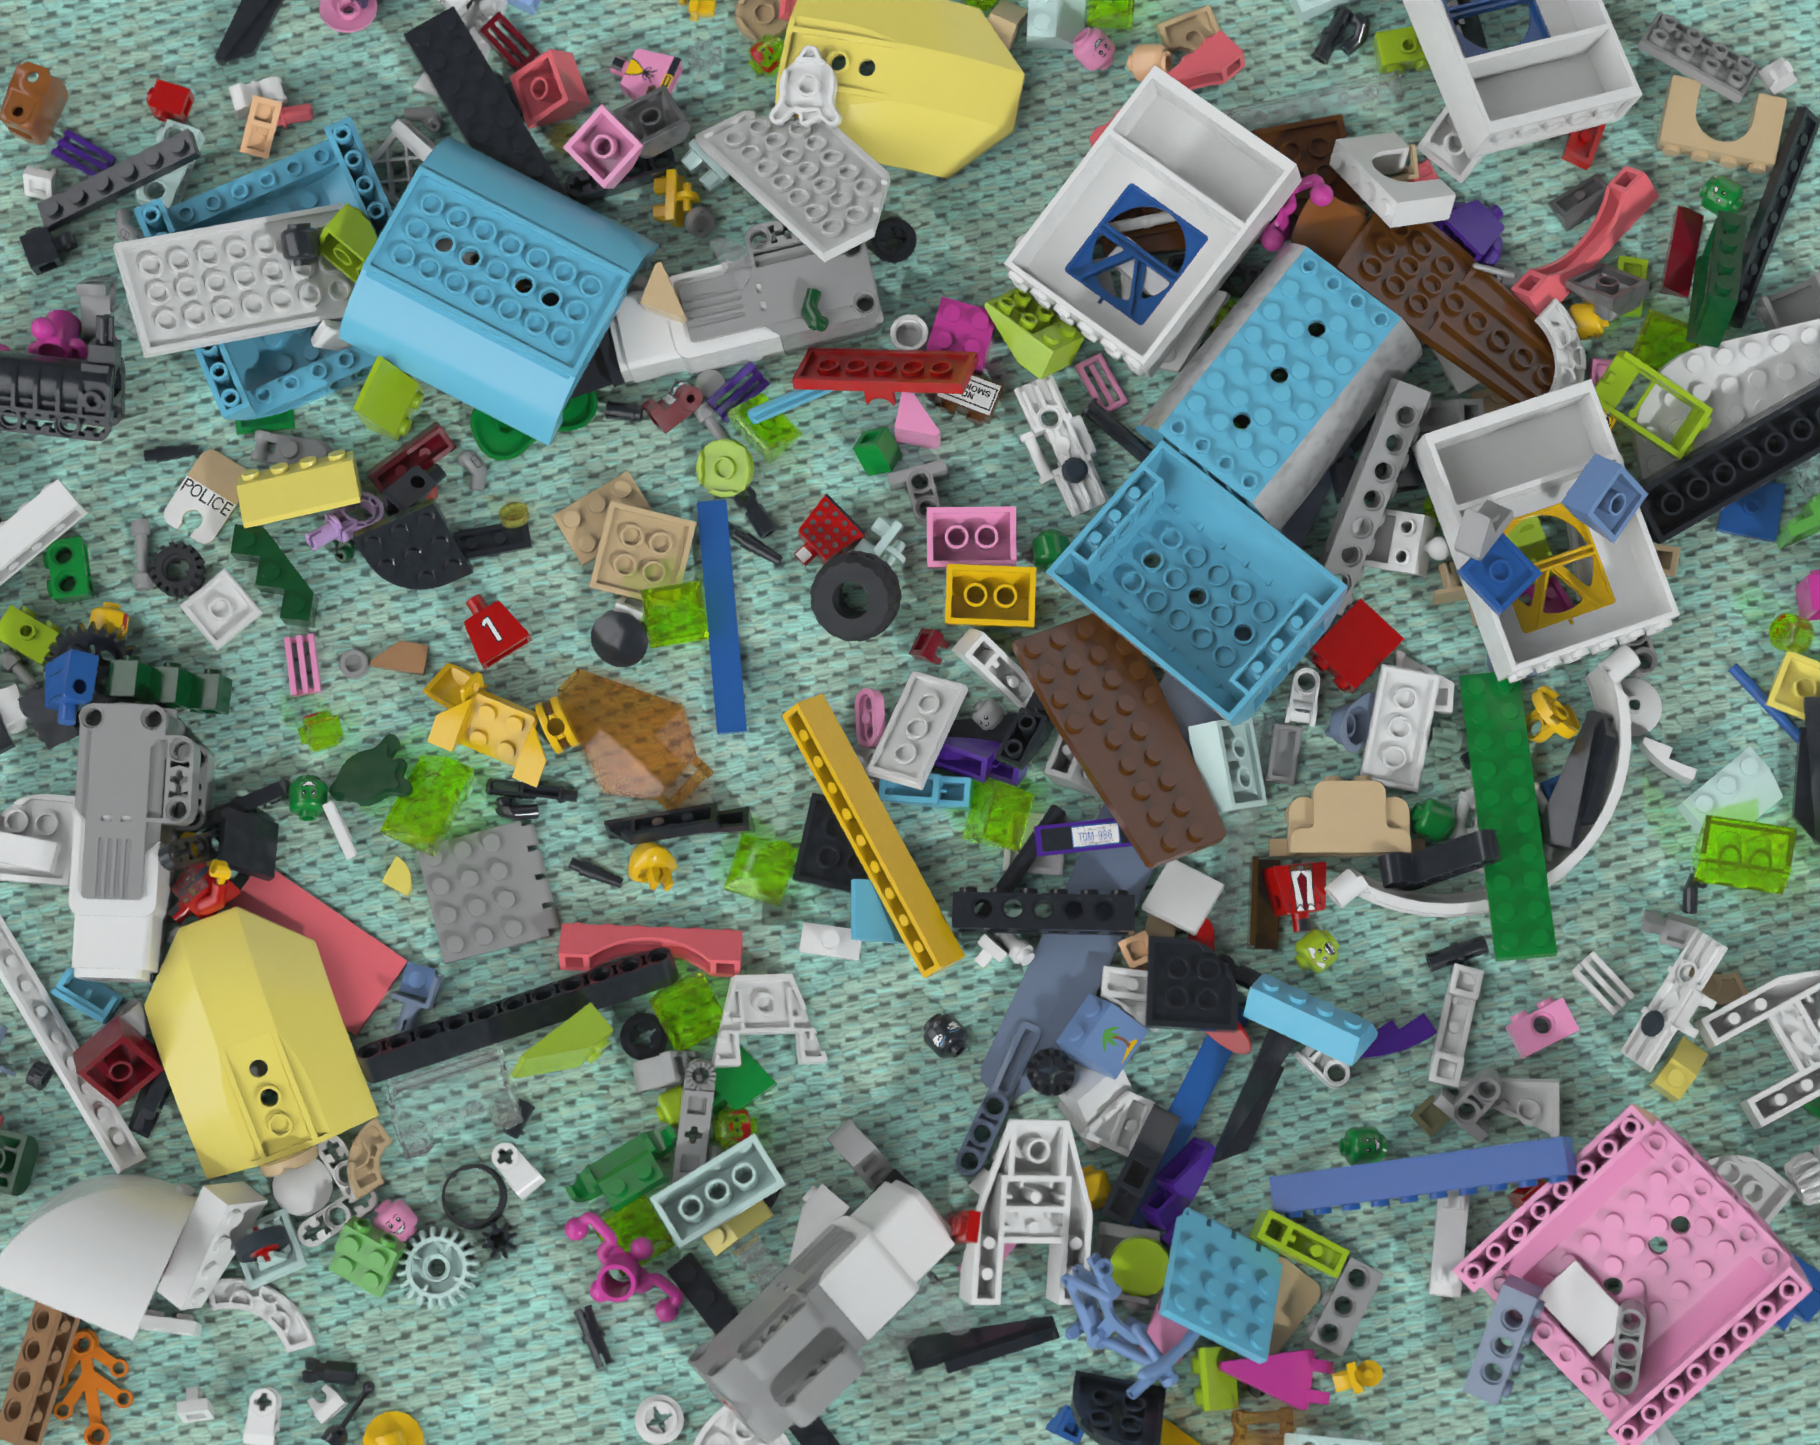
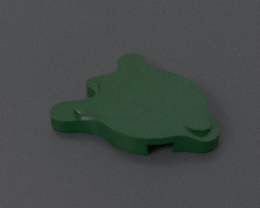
(373, 775)

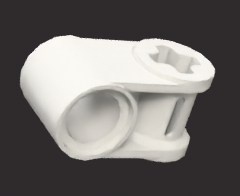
(1303, 700)
(1319, 1066)
(520, 1173)
(261, 1422)

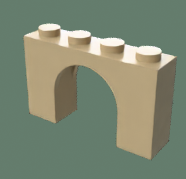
(1682, 135)

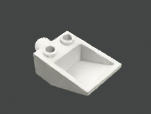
(1401, 536)

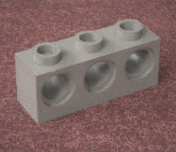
(1359, 1300)

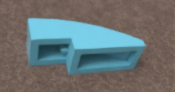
(937, 792)

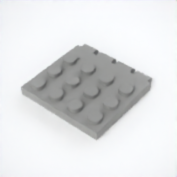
(488, 891)

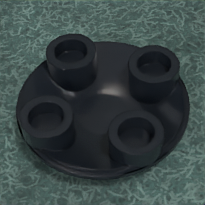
(619, 638)

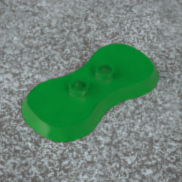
(505, 443)

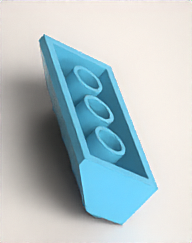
(1309, 1019)

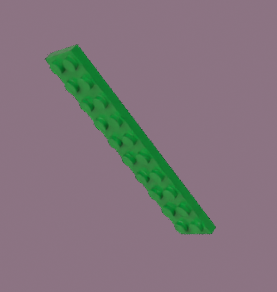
(1508, 803)

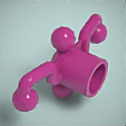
(1282, 227)
(57, 336)
(614, 1257)

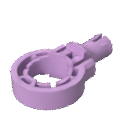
(341, 526)

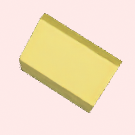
(1793, 681)

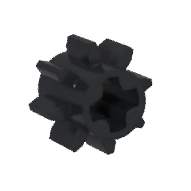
(507, 1236)

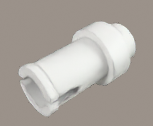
(1019, 950)

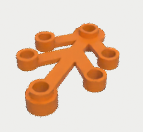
(90, 1382)

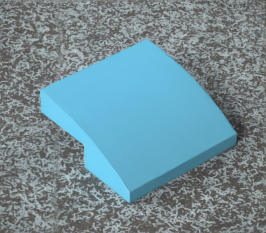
(869, 916)

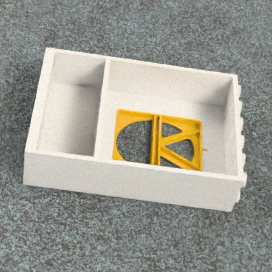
(1528, 463)

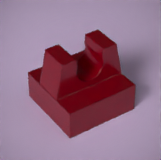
(927, 645)

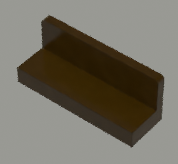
(1262, 922)

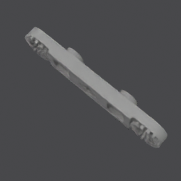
(694, 1111)

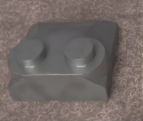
(654, 121)
(1609, 290)

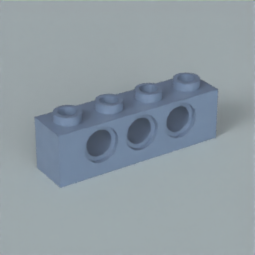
(1482, 1379)

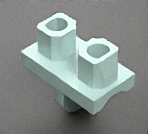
(714, 177)
(889, 534)

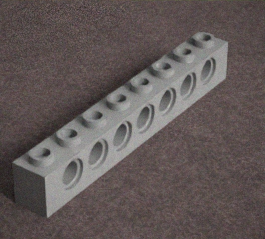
(1364, 479)

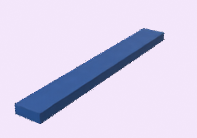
(721, 617)
(1191, 1101)

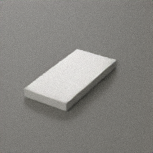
(1400, 727)
(917, 730)

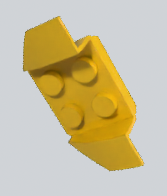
(494, 729)

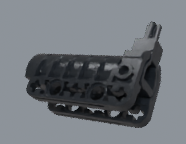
(65, 389)

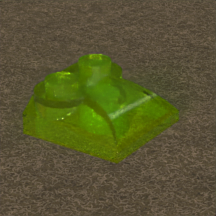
(675, 614)
(761, 869)
(688, 1011)
(636, 1221)

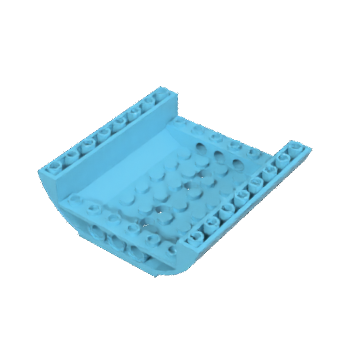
(469, 324)
(281, 369)

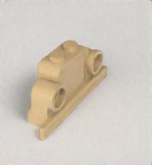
(1346, 822)

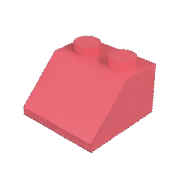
(549, 89)

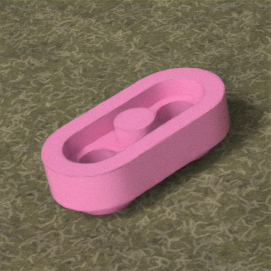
(869, 717)

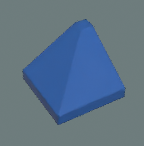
(1065, 1425)

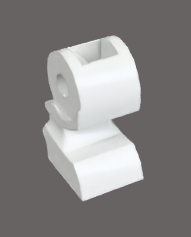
(267, 88)

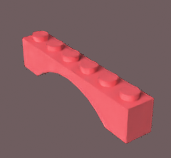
(1208, 65)
(1621, 207)
(590, 945)

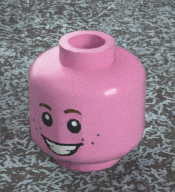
(1093, 49)
(396, 1218)

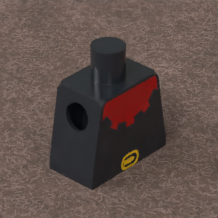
(412, 489)

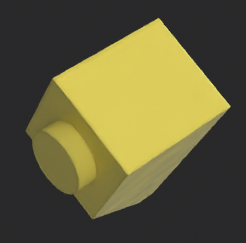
(1679, 1070)
(731, 1231)

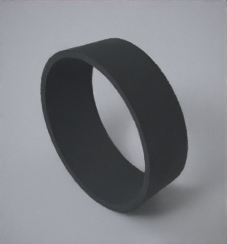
(501, 1205)

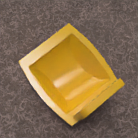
(454, 685)

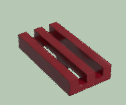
(508, 58)

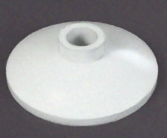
(1649, 703)

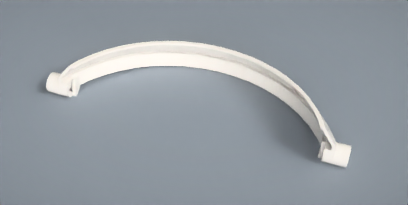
(1608, 699)

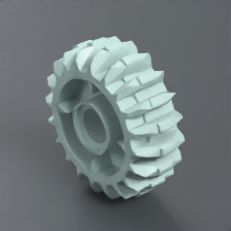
(456, 1273)

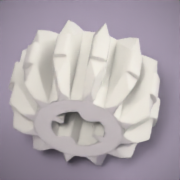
(1804, 1175)

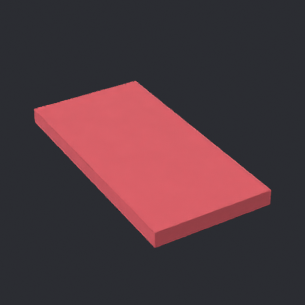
(354, 961)

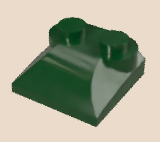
(17, 1161)

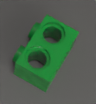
(76, 568)

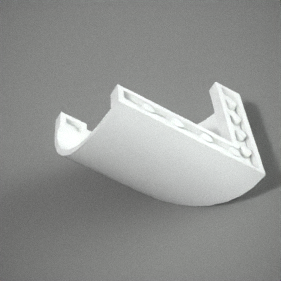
(99, 1248)

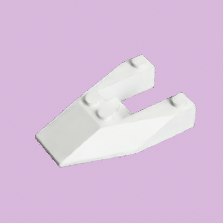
(1793, 1013)
(1030, 1197)

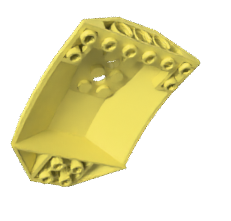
(938, 83)
(245, 994)

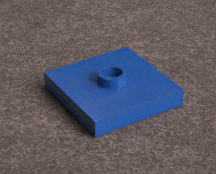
(1754, 514)
(1500, 574)

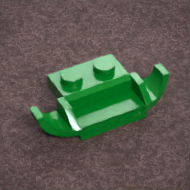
(625, 1171)

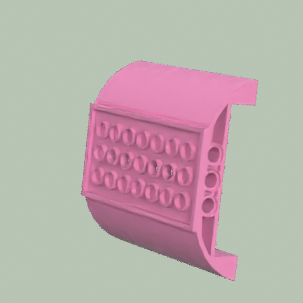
(1701, 1295)

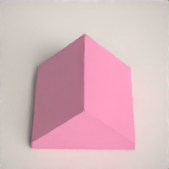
(914, 424)

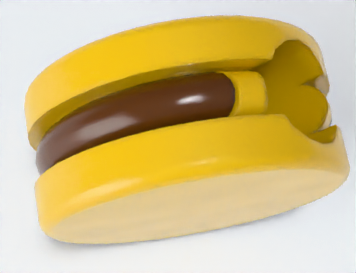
(556, 724)

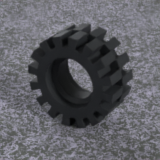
(167, 556)

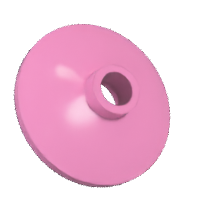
(334, 14)

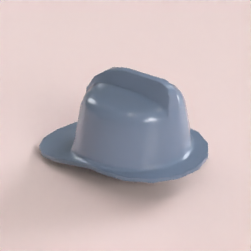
(1351, 723)

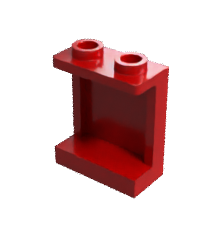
(1355, 646)

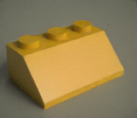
(990, 596)

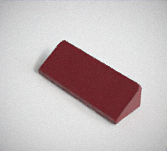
(1681, 252)
(421, 450)

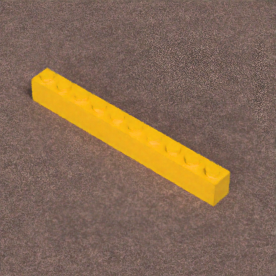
(873, 835)

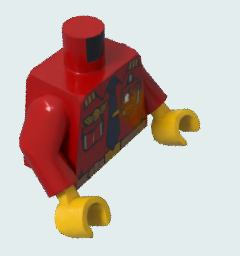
(202, 888)

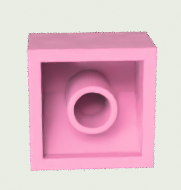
(604, 148)

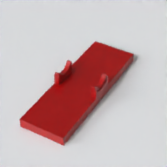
(885, 371)

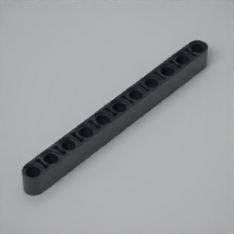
(517, 1015)

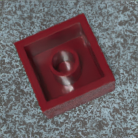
(117, 1061)

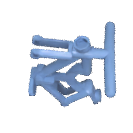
(1100, 1331)

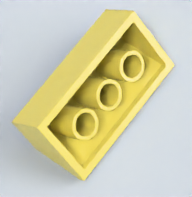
(298, 488)

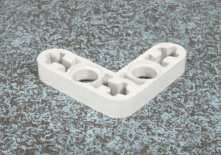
(345, 1188)

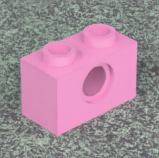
(1559, 1022)

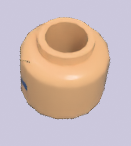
(1145, 57)

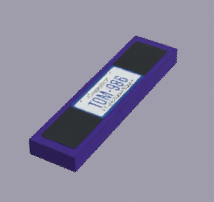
(1079, 837)

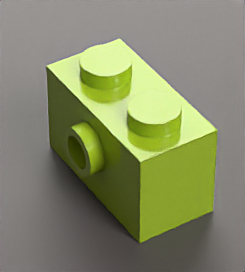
(1399, 51)
(26, 634)

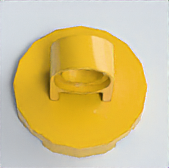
(1552, 715)
(394, 1429)

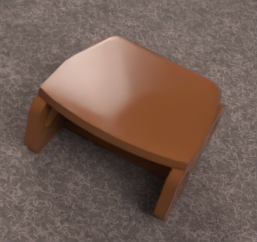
(33, 107)
(1329, 228)

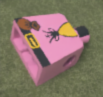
(647, 72)

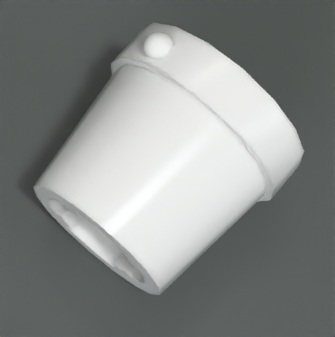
(909, 333)

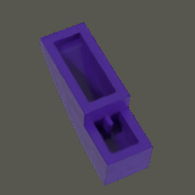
(976, 760)
(1394, 1040)
(1178, 1184)

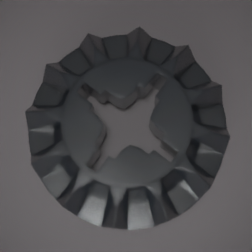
(903, 232)
(629, 1035)
(1040, 1080)

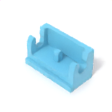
(88, 997)

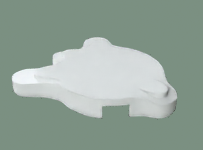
(807, 90)

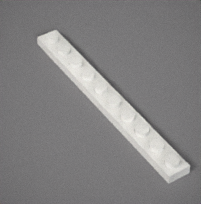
(58, 1046)

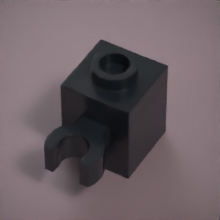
(44, 250)

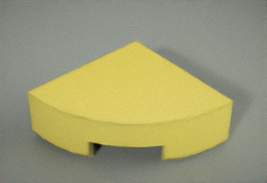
(399, 877)

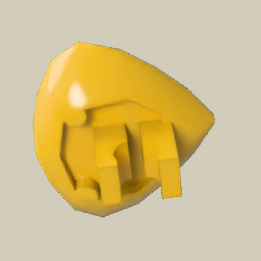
(652, 864)

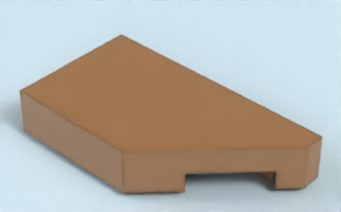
(403, 657)

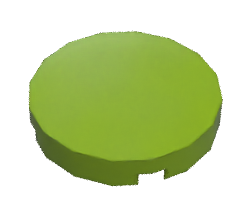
(725, 467)
(1140, 1265)

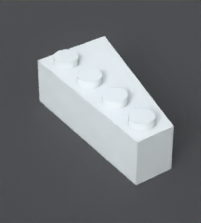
(208, 1242)

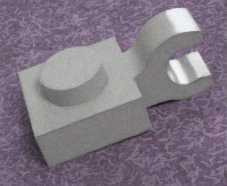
(1673, 930)

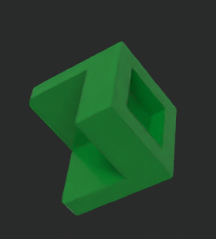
(877, 451)

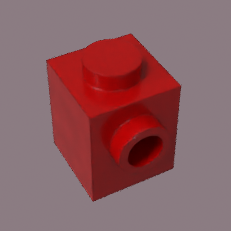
(170, 101)

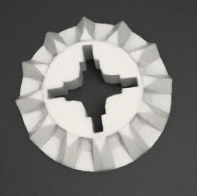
(645, 1414)

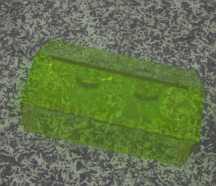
(429, 811)
(1743, 854)

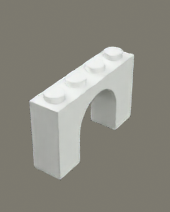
(1363, 165)

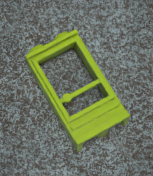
(1617, 381)

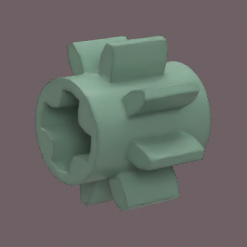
(1445, 739)

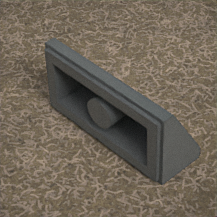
(1579, 202)

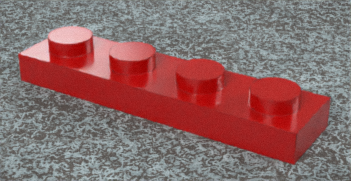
(964, 1226)

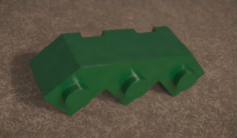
(276, 575)
(169, 686)

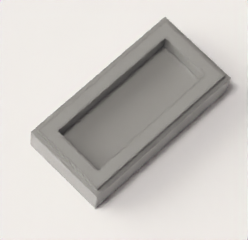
(1283, 753)

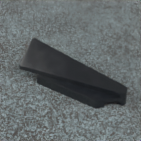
(1807, 772)
(1580, 783)
(680, 822)
(980, 1343)

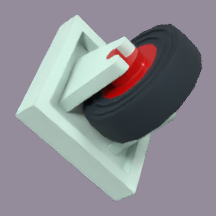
(270, 1250)

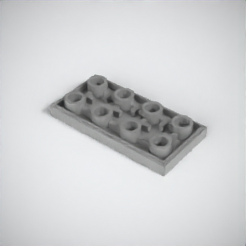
(1698, 57)

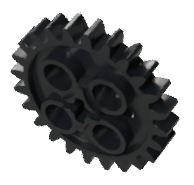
(102, 641)

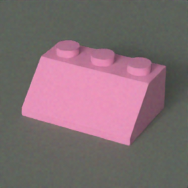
(971, 536)

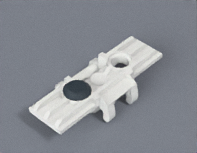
(1070, 441)
(1675, 1001)

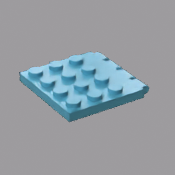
(1221, 1285)

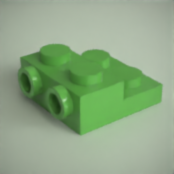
(1802, 526)
(366, 1256)

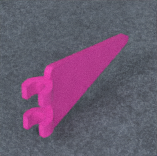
(1283, 1376)

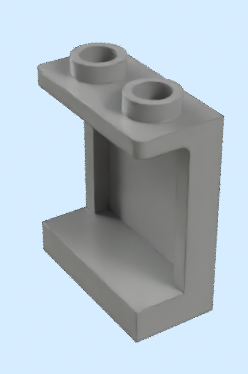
(1790, 305)
(1108, 1237)

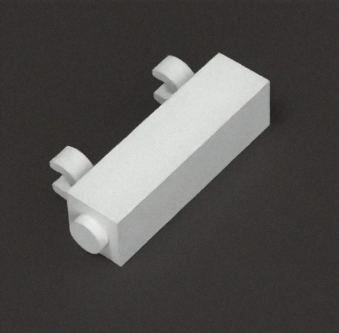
(1448, 1244)

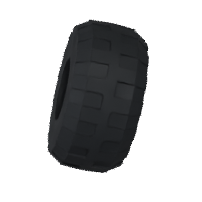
(834, 612)

